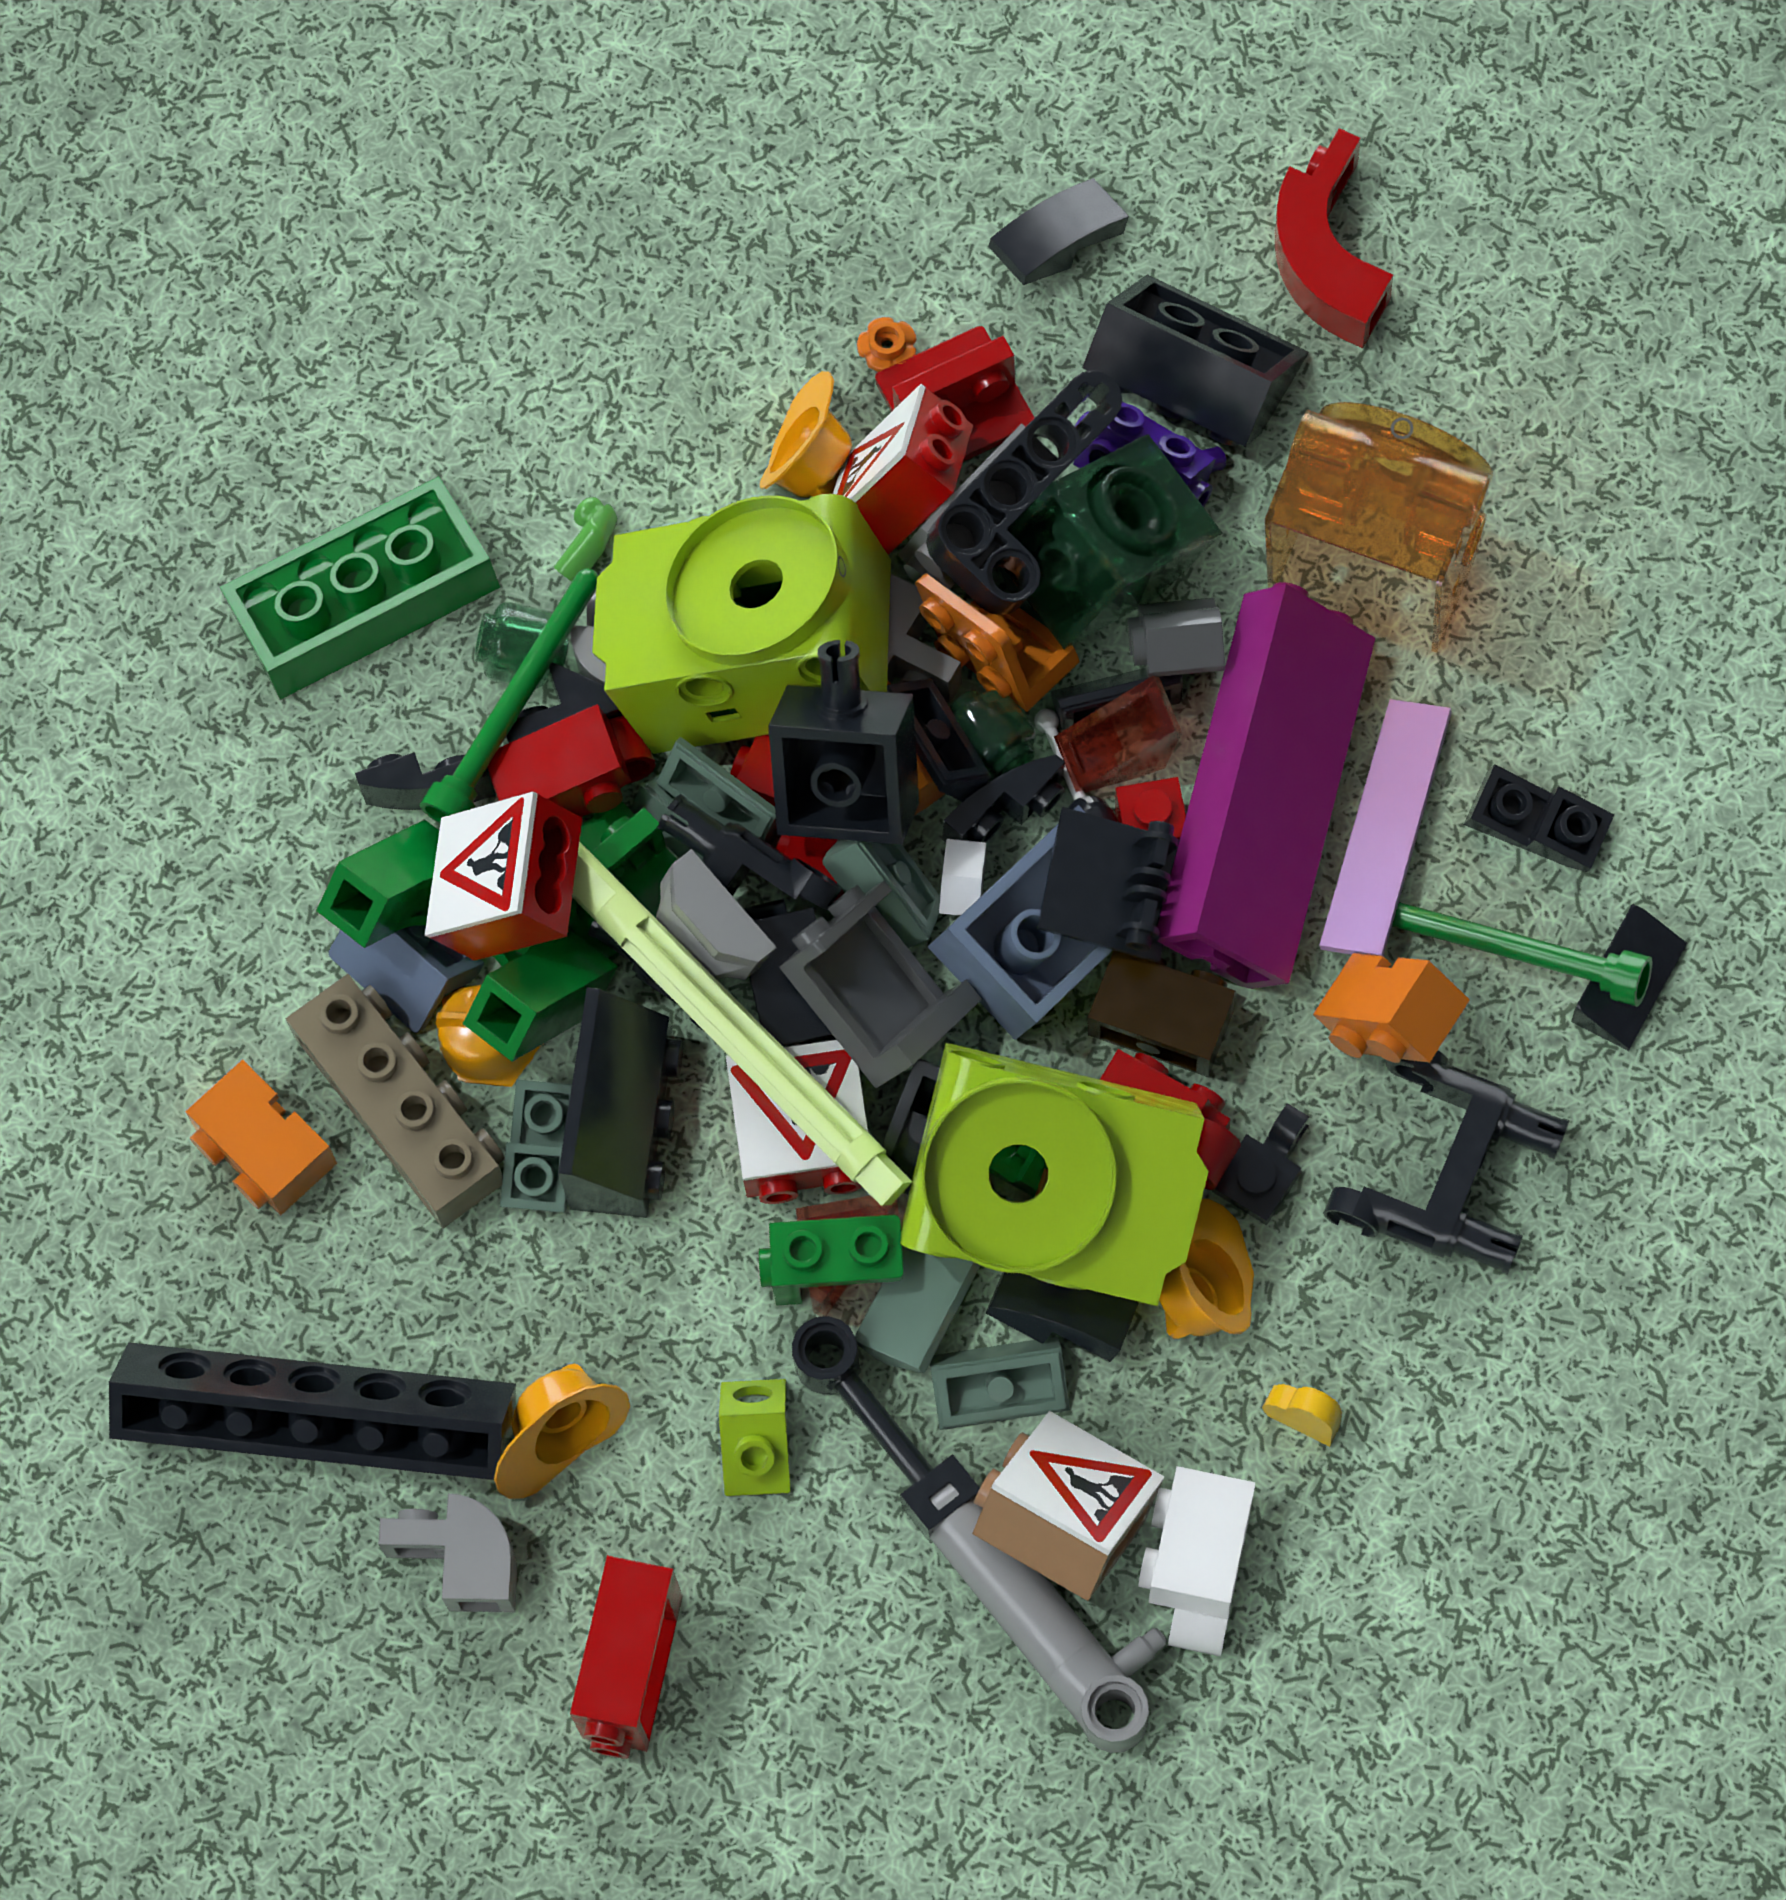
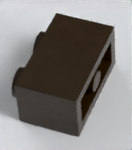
(1162, 1012)

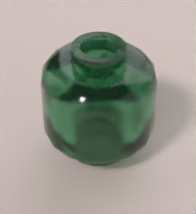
(508, 637)
(996, 730)

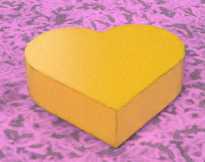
(1305, 1411)

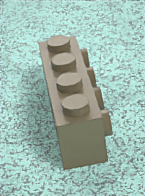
(397, 1100)

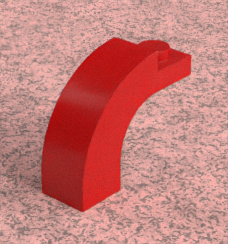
(1321, 276)

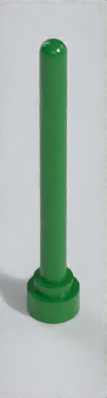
(457, 791)
(1621, 975)

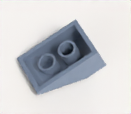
(1003, 953)

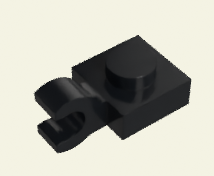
(1261, 1172)

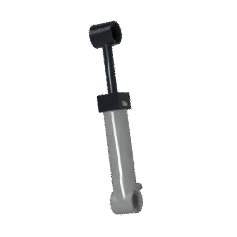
(1013, 1593)

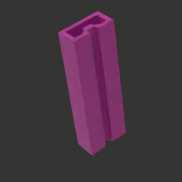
(1266, 787)

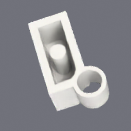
(1198, 1555)

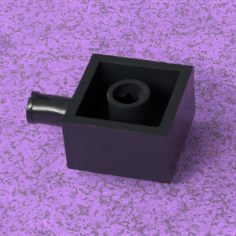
(844, 756)

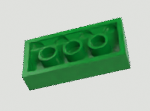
(360, 587)

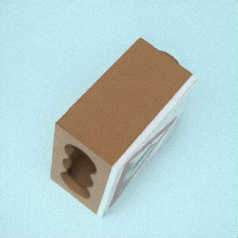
(1065, 1504)

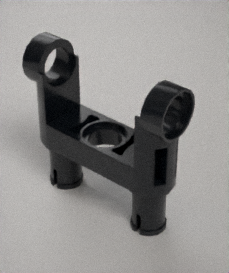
(730, 854)
(1445, 1222)

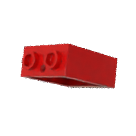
(626, 1656)

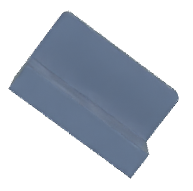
(406, 971)

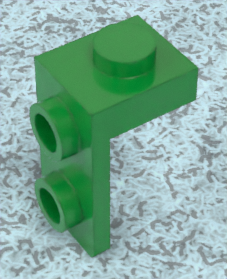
(830, 1254)

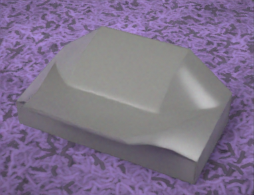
(710, 921)

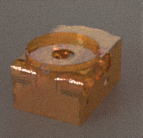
(1383, 492)

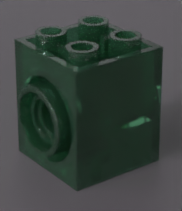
(1111, 539)

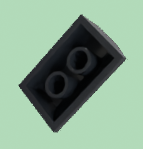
(1193, 360)
(618, 1107)

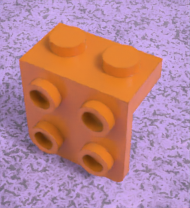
(1004, 651)

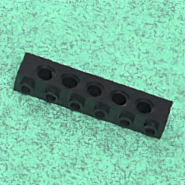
(310, 1410)

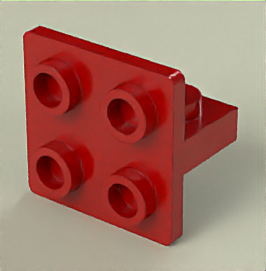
(972, 375)

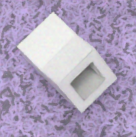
(962, 875)

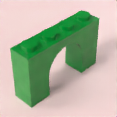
(519, 1004)

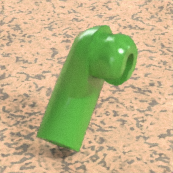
(590, 543)

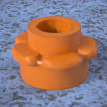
(882, 329)

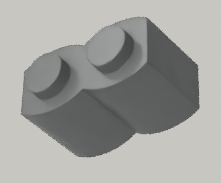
(1177, 637)

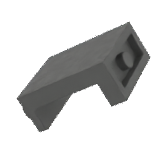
(872, 987)

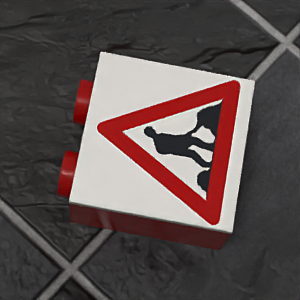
(906, 465)
(504, 876)
(772, 1148)

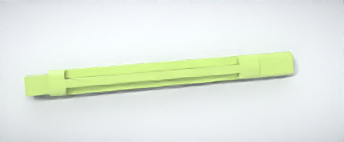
(736, 1030)

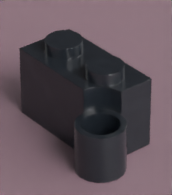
(777, 1001)

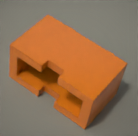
(1390, 1010)
(246, 1128)

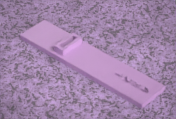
(1385, 828)

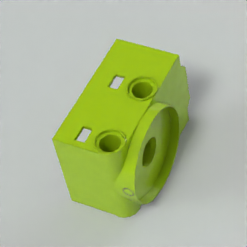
(687, 649)
(1116, 1188)

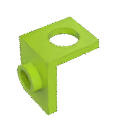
(754, 1438)

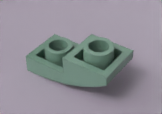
(536, 1147)

